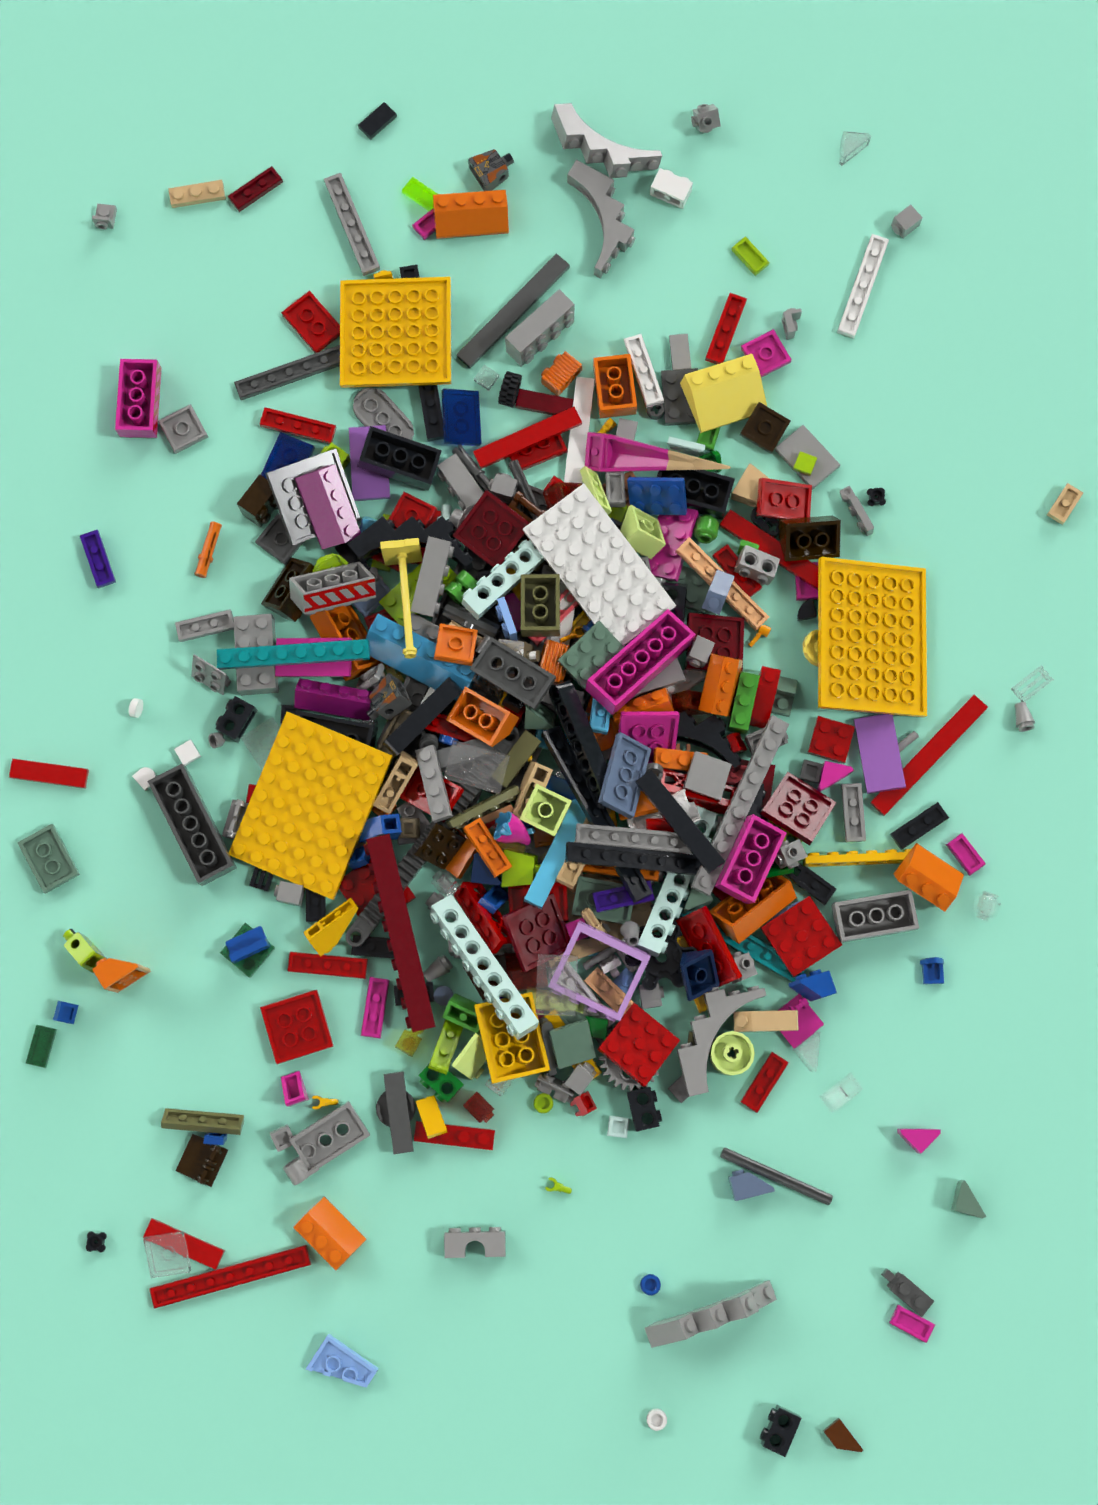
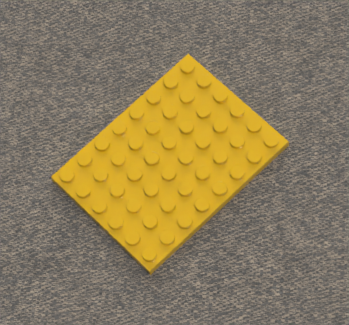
(872, 637)
(310, 805)

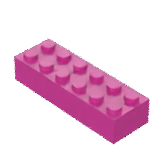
(640, 662)

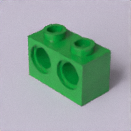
(439, 1082)

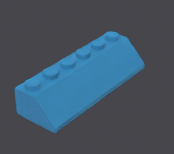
(387, 646)

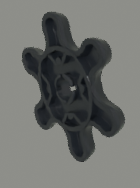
(668, 969)

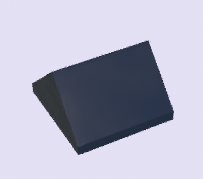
(481, 873)
(698, 973)

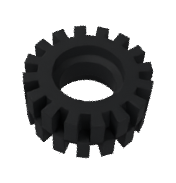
(509, 389)

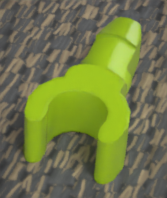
(558, 1187)

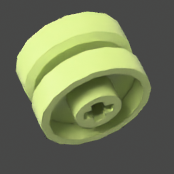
(743, 1052)

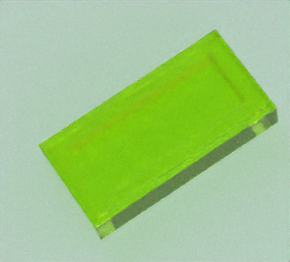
(419, 193)

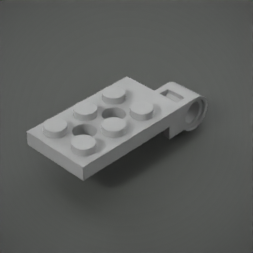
(315, 1154)

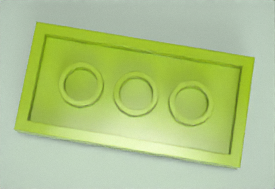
(393, 600)

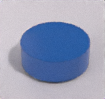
(446, 739)
(650, 1284)

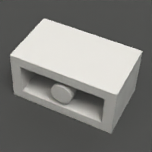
(671, 188)

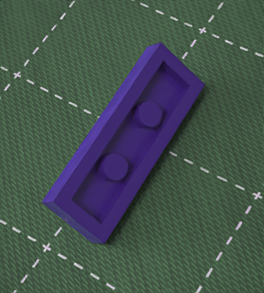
(97, 559)
(616, 898)

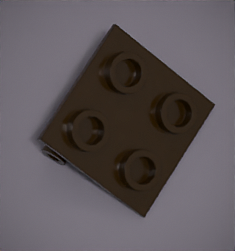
(440, 846)
(201, 1160)

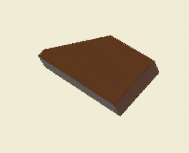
(841, 1437)

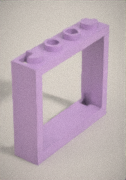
(619, 945)

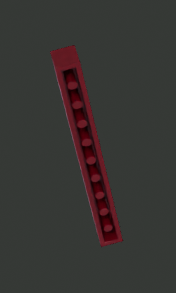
(400, 931)

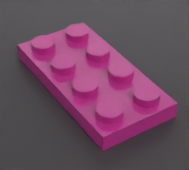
(675, 530)

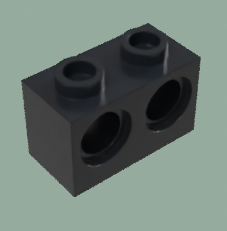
(680, 600)
(240, 720)
(638, 1110)
(785, 1431)

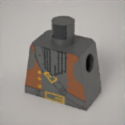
(490, 168)
(388, 698)

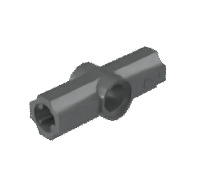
(466, 619)

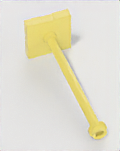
(401, 553)

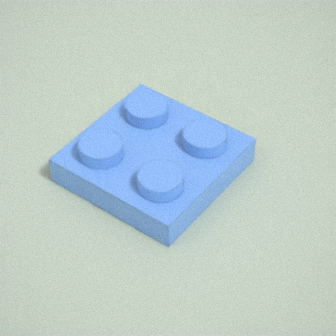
(503, 614)

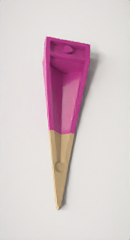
(617, 453)

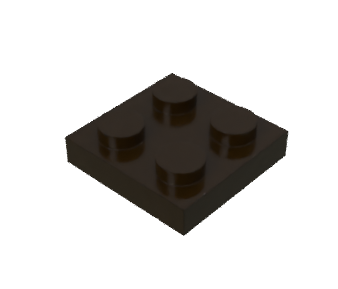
(765, 427)

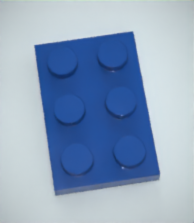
(658, 495)

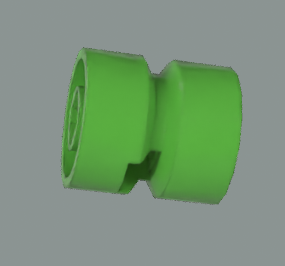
(463, 581)

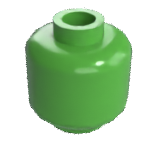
(706, 529)

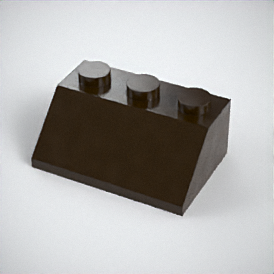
(810, 537)
(279, 598)

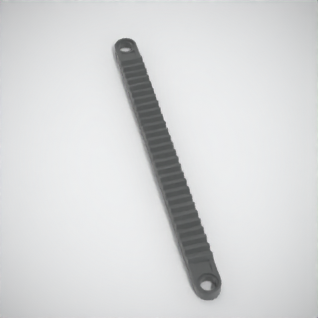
(412, 864)

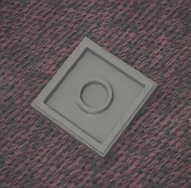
(183, 429)
(707, 776)

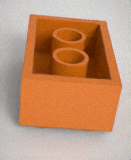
(614, 386)

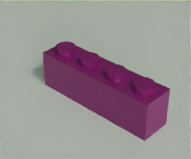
(332, 699)

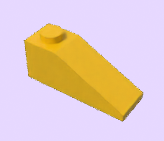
(329, 930)

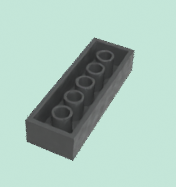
(192, 824)

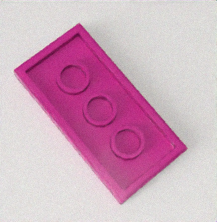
(327, 669)

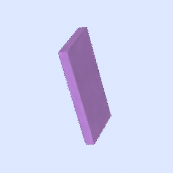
(365, 484)
(879, 753)

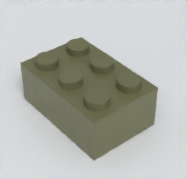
(540, 605)

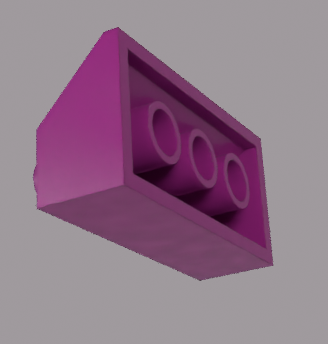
(328, 506)

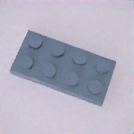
(625, 766)

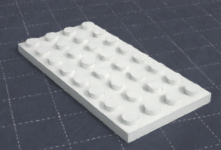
(598, 565)

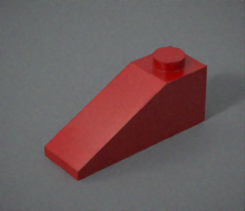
(764, 696)

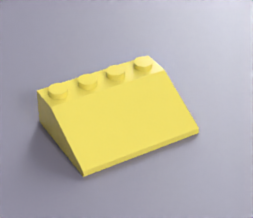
(724, 392)

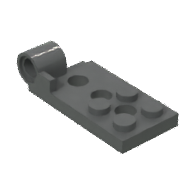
(491, 649)

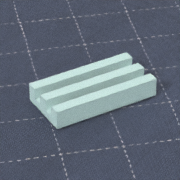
(685, 447)

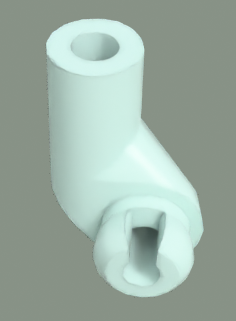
(446, 511)

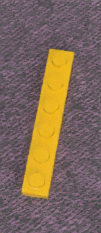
(853, 858)

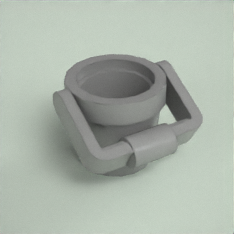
(371, 678)

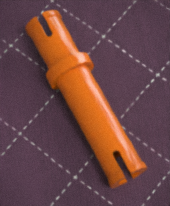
(205, 557)

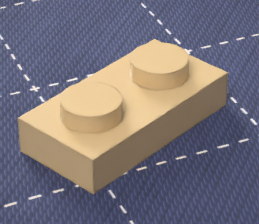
(1065, 503)

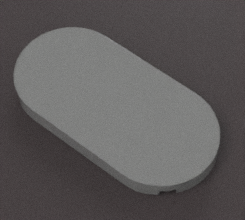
(380, 410)

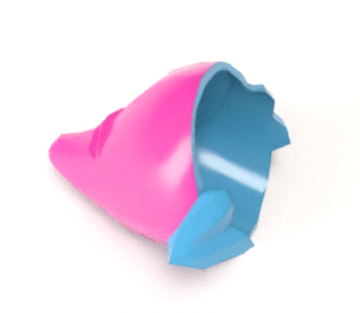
(510, 829)

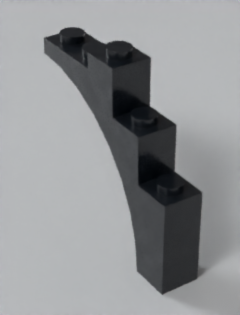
(368, 542)
(708, 736)

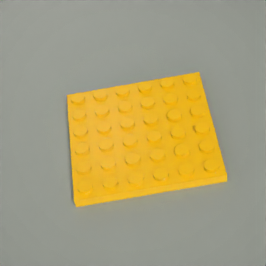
(395, 332)

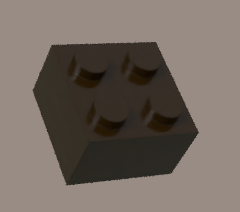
(258, 502)

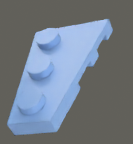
(342, 1362)

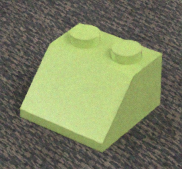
(642, 532)
(545, 810)
(471, 1058)

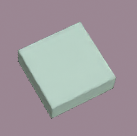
(618, 1126)

